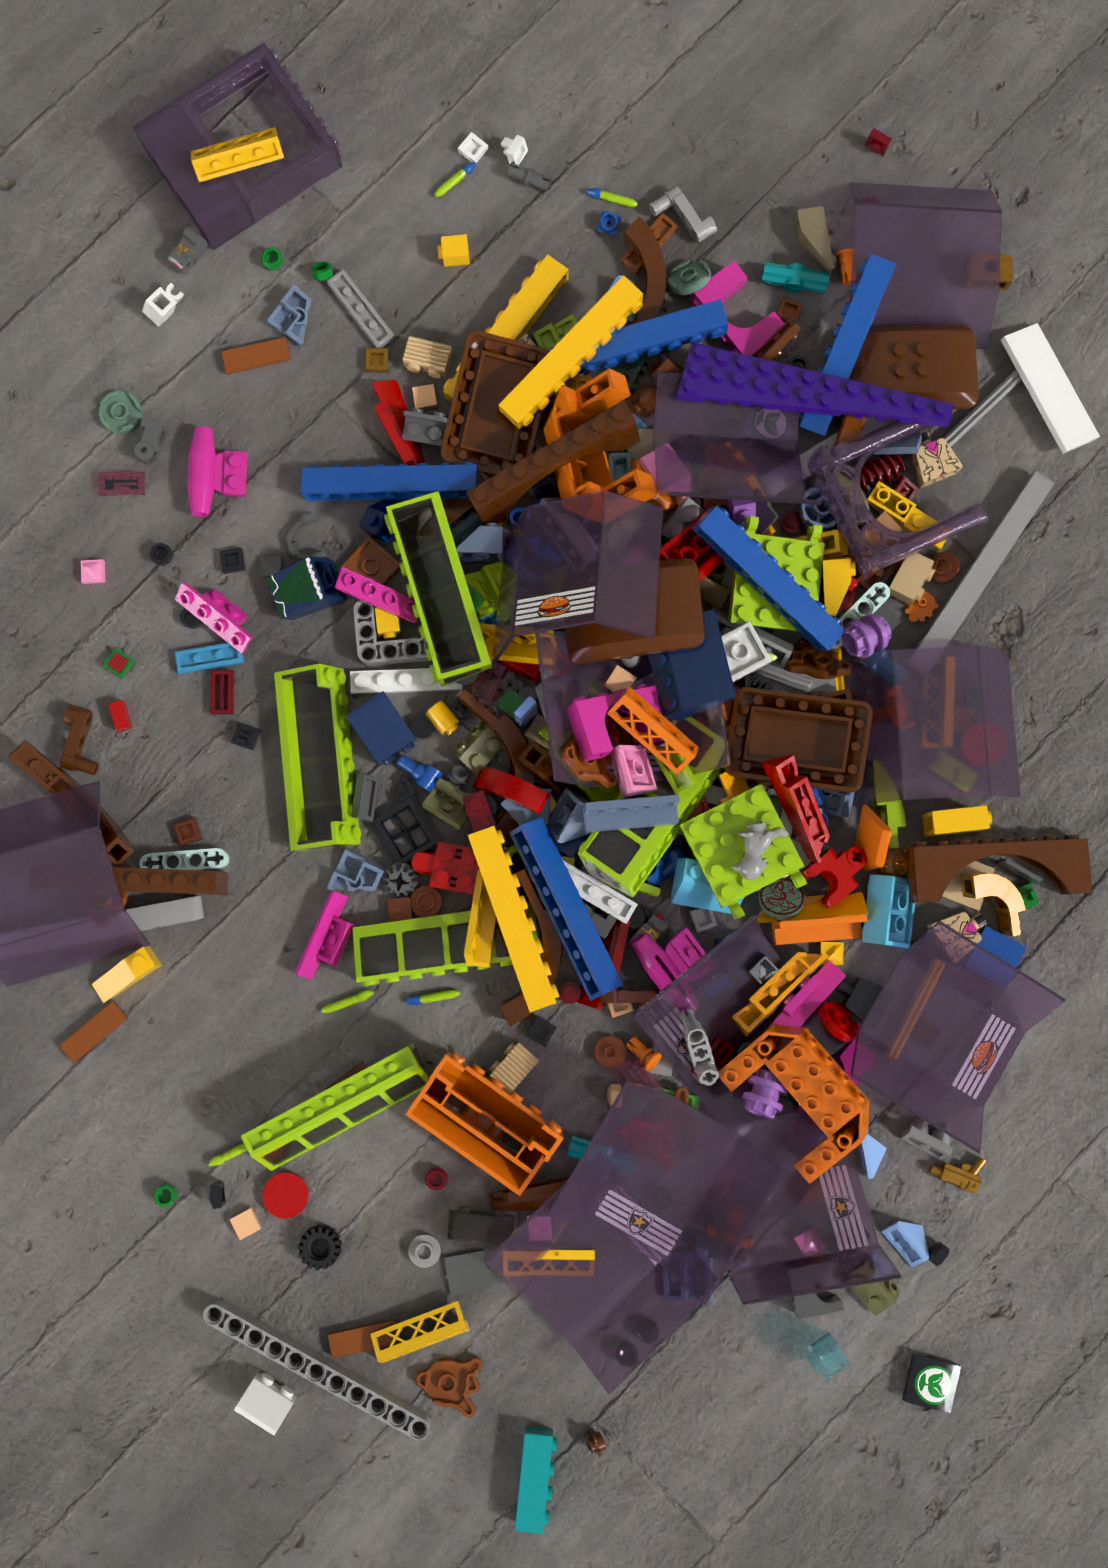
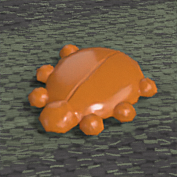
(922, 608)

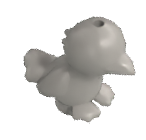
(756, 843)

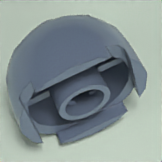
(816, 514)

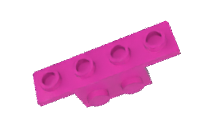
(376, 594)
(217, 614)
(327, 937)
(809, 998)

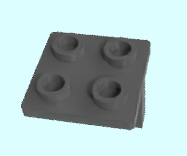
(423, 427)

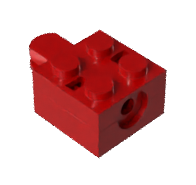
(449, 867)

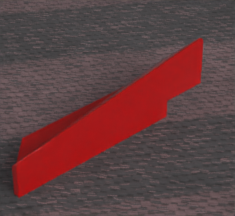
(392, 418)
(799, 804)
(615, 946)

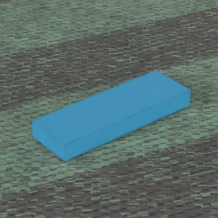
(207, 658)

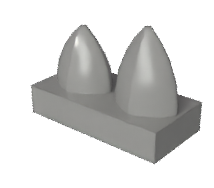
(683, 516)
(934, 1145)

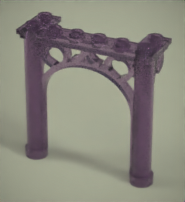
(874, 558)

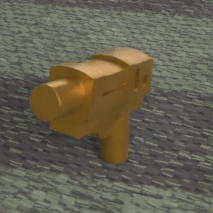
(964, 1178)

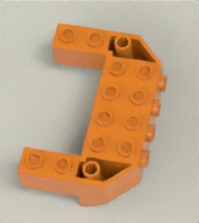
(592, 471)
(816, 1085)

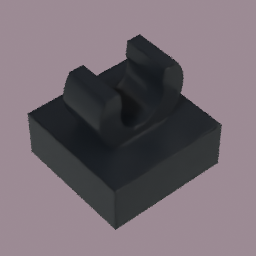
(760, 682)
(245, 736)

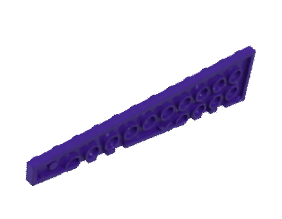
(749, 380)

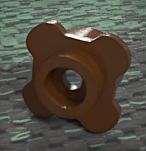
(595, 1443)

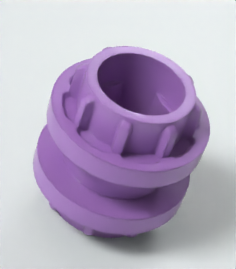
(866, 635)
(764, 1094)

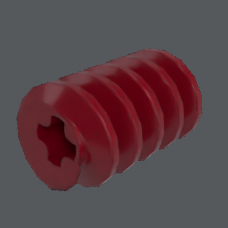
(879, 469)

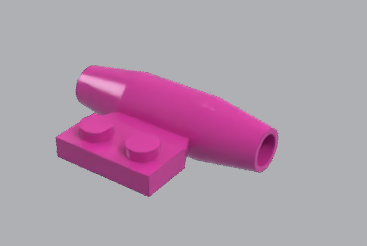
(212, 472)
(667, 964)

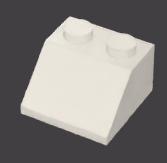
(266, 1402)

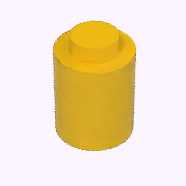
(443, 718)

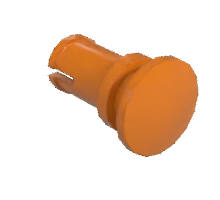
(845, 262)
(644, 1054)

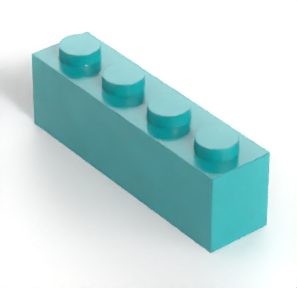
(534, 1479)

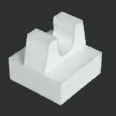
(514, 149)

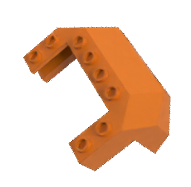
(484, 1121)

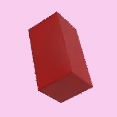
(120, 715)

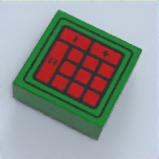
(118, 663)

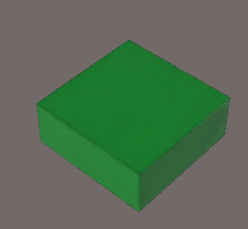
(510, 703)

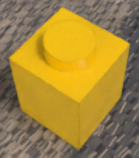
(454, 250)
(387, 624)

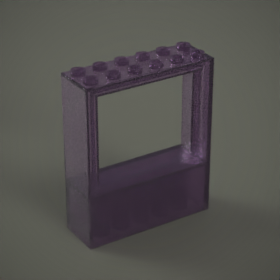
(225, 203)

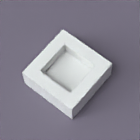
(473, 148)

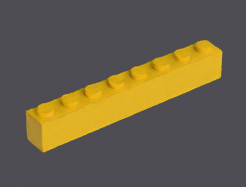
(524, 307)
(571, 352)
(512, 919)

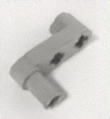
(697, 227)
(696, 1038)

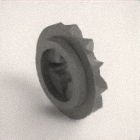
(392, 872)

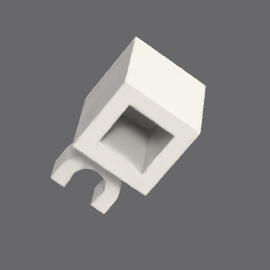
(161, 304)

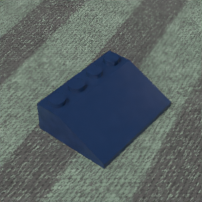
(693, 677)

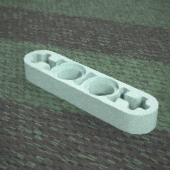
(853, 613)
(184, 859)

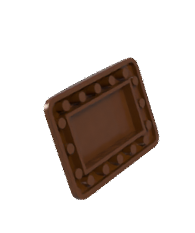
(921, 361)
(475, 425)
(677, 621)
(820, 731)

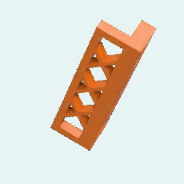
(659, 724)
(817, 929)

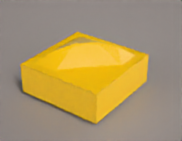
(834, 951)

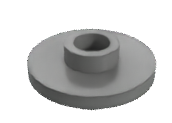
(424, 1250)

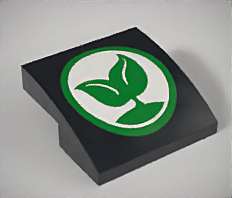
(931, 1383)

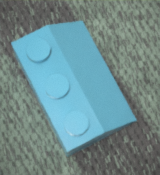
(692, 888)
(889, 912)

